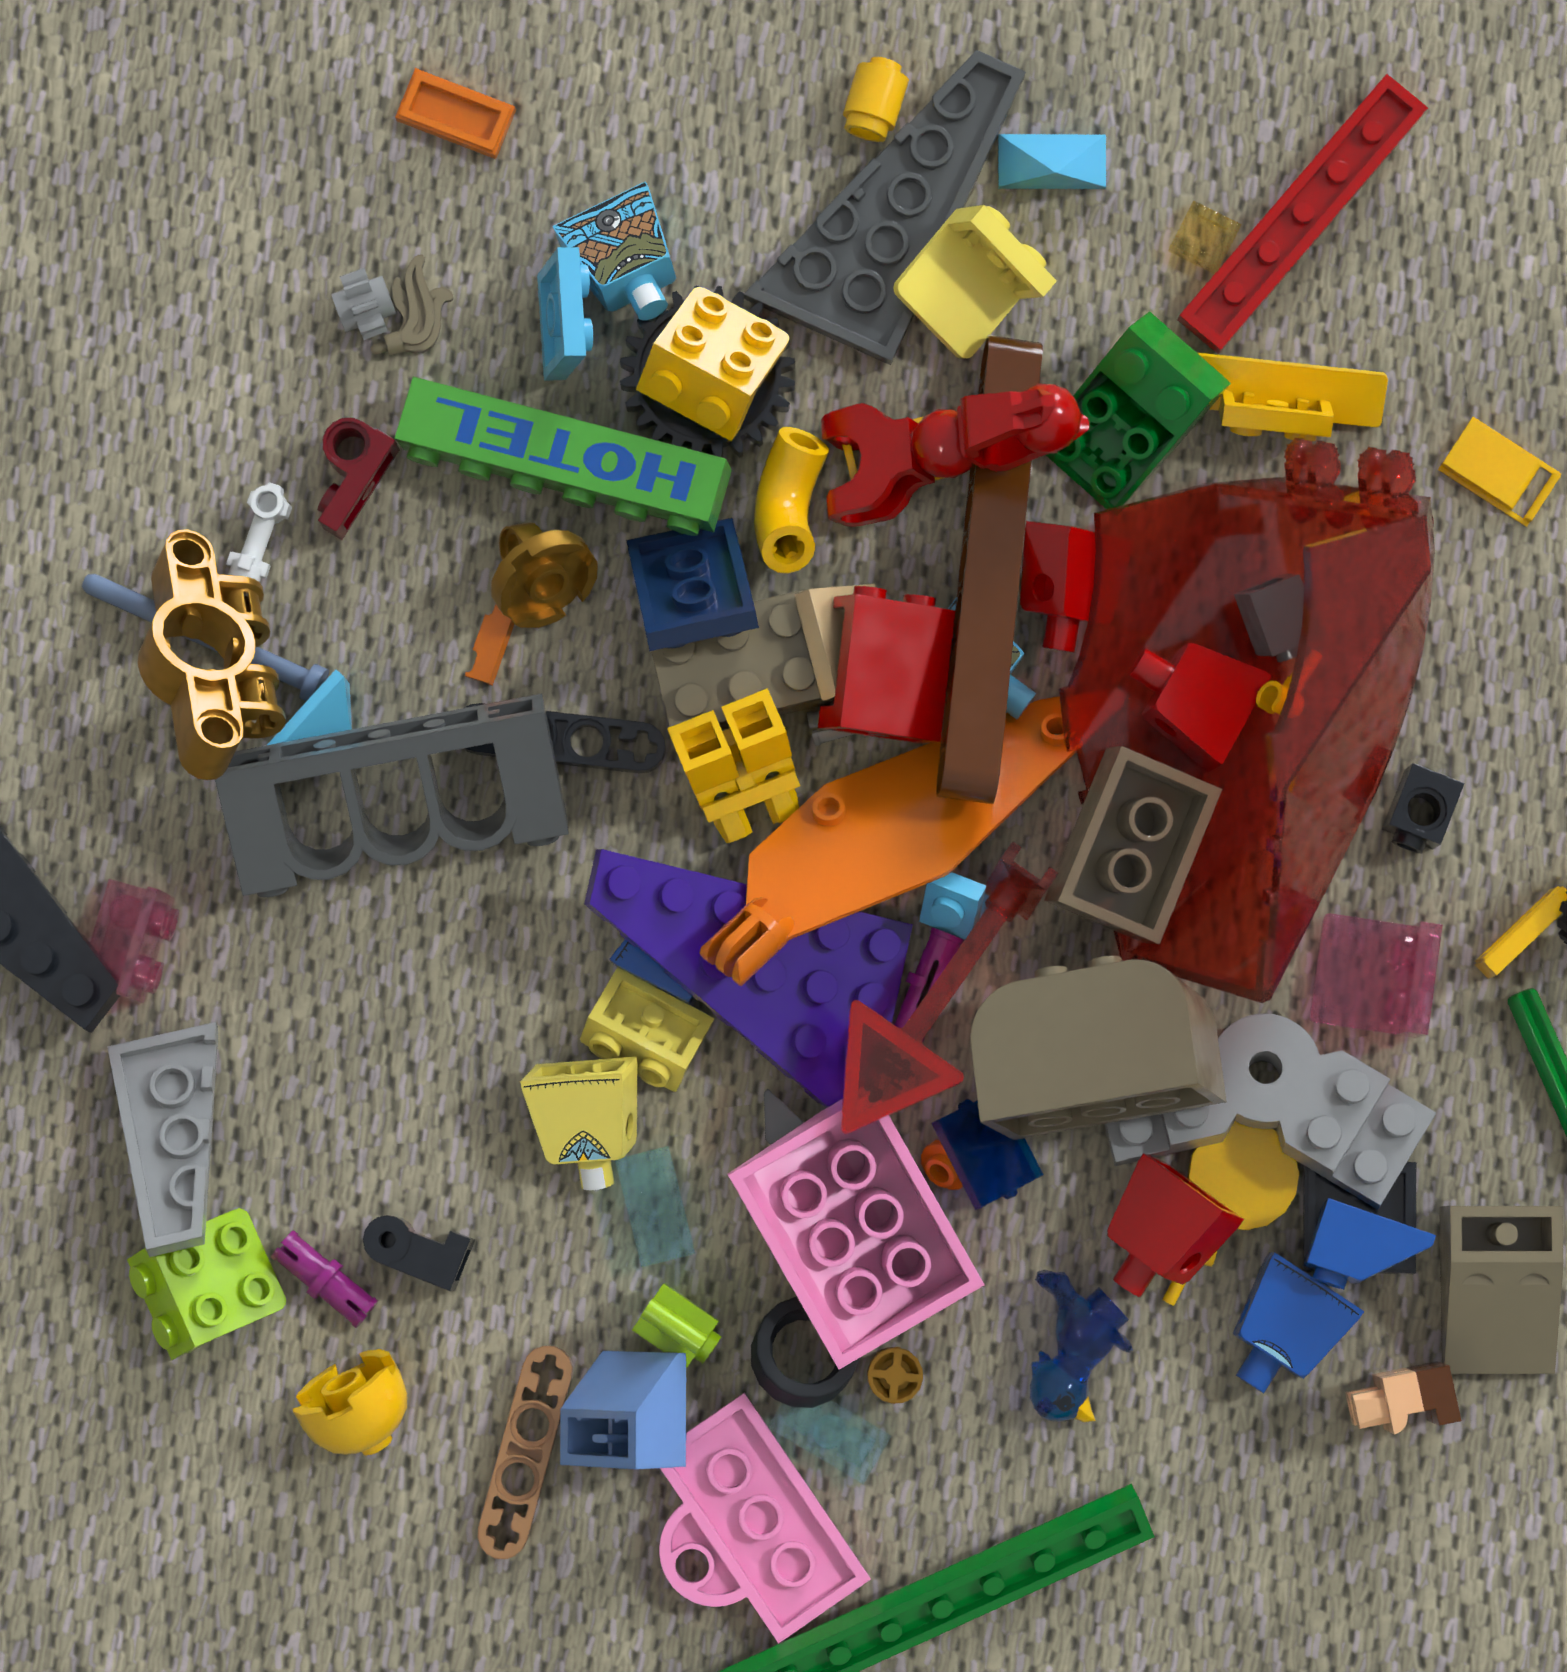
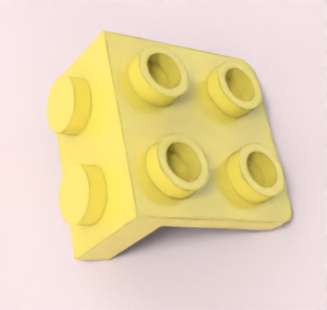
(971, 278)

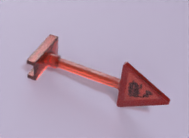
(889, 1064)

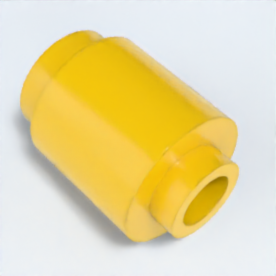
(875, 99)

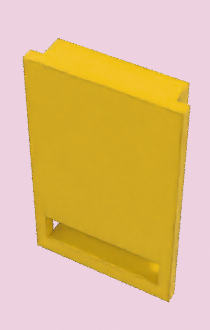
(1496, 469)

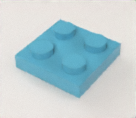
(562, 322)

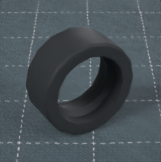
(773, 1380)

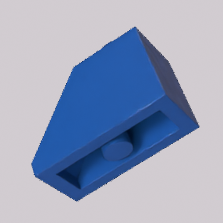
(1359, 1244)

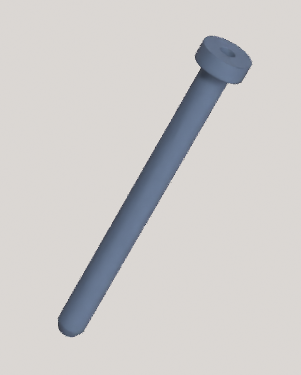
(139, 605)

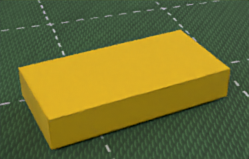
(1522, 933)

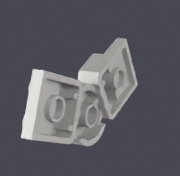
(1325, 1109)

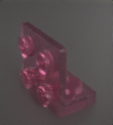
(131, 934)
(1375, 975)

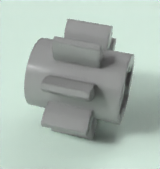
(363, 303)

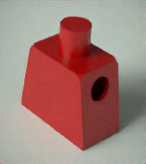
(1058, 579)
(1199, 699)
(1166, 1226)

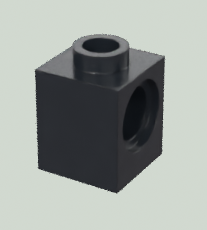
(1436, 789)

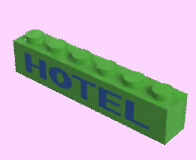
(563, 455)

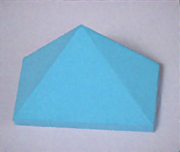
(1051, 161)
(322, 713)

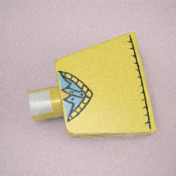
(584, 1114)

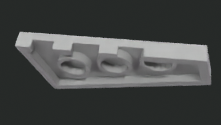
(167, 1125)

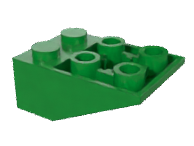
(1138, 410)

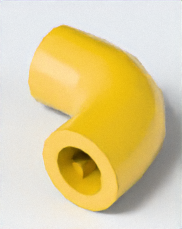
(785, 499)

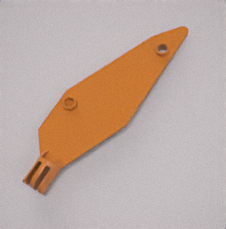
(876, 840)

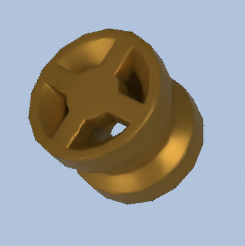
(902, 1384)

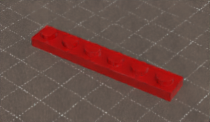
(1302, 214)

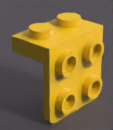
(711, 361)

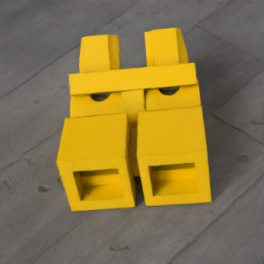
(738, 764)

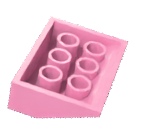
(855, 1231)

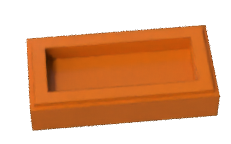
(455, 113)

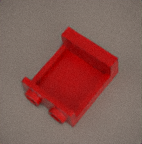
(891, 667)

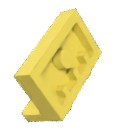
(648, 1025)

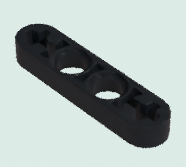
(565, 725)

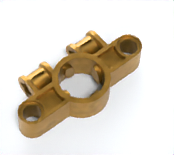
(209, 705)

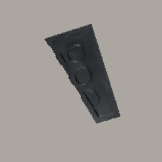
(46, 947)

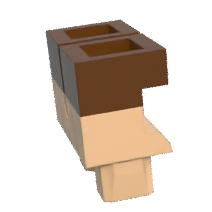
(1405, 1392)

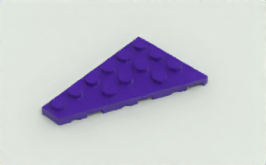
(793, 1004)

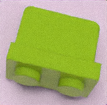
(207, 1287)

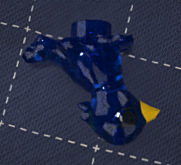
(1084, 1337)

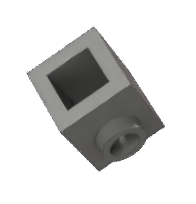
(1274, 615)

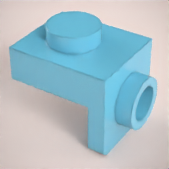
(953, 904)

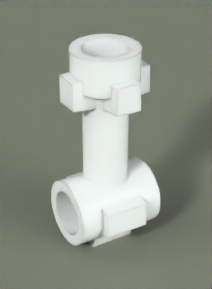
(269, 508)

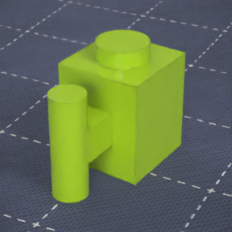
(678, 1325)

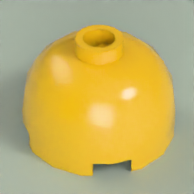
(354, 1408)

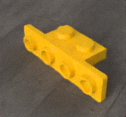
(1296, 397)

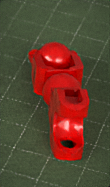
(904, 455)

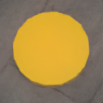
(1247, 1174)

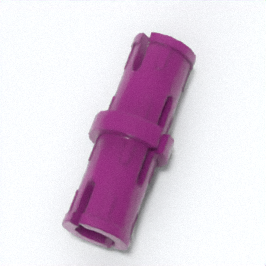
(940, 947)
(324, 1279)

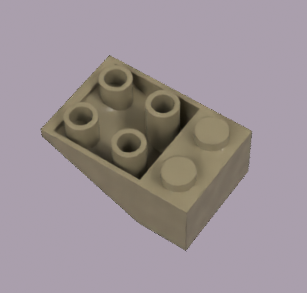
(1500, 1288)

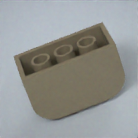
(1093, 1048)

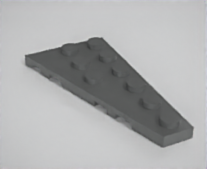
(847, 261)

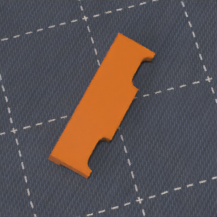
(490, 646)

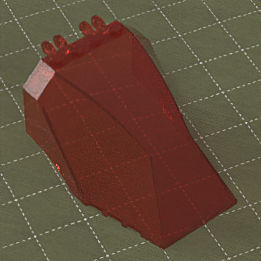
(1291, 778)

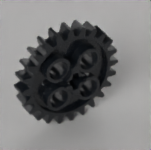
(684, 430)

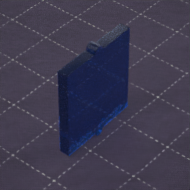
(984, 1158)

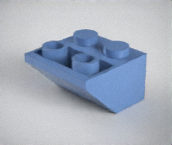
(627, 1413)

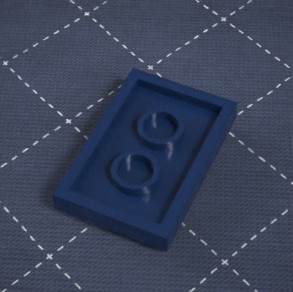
(691, 586)

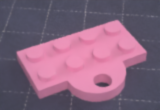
(754, 1526)

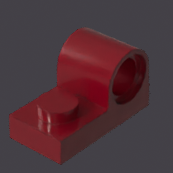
(362, 475)

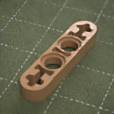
(520, 1450)

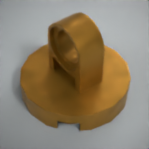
(541, 574)

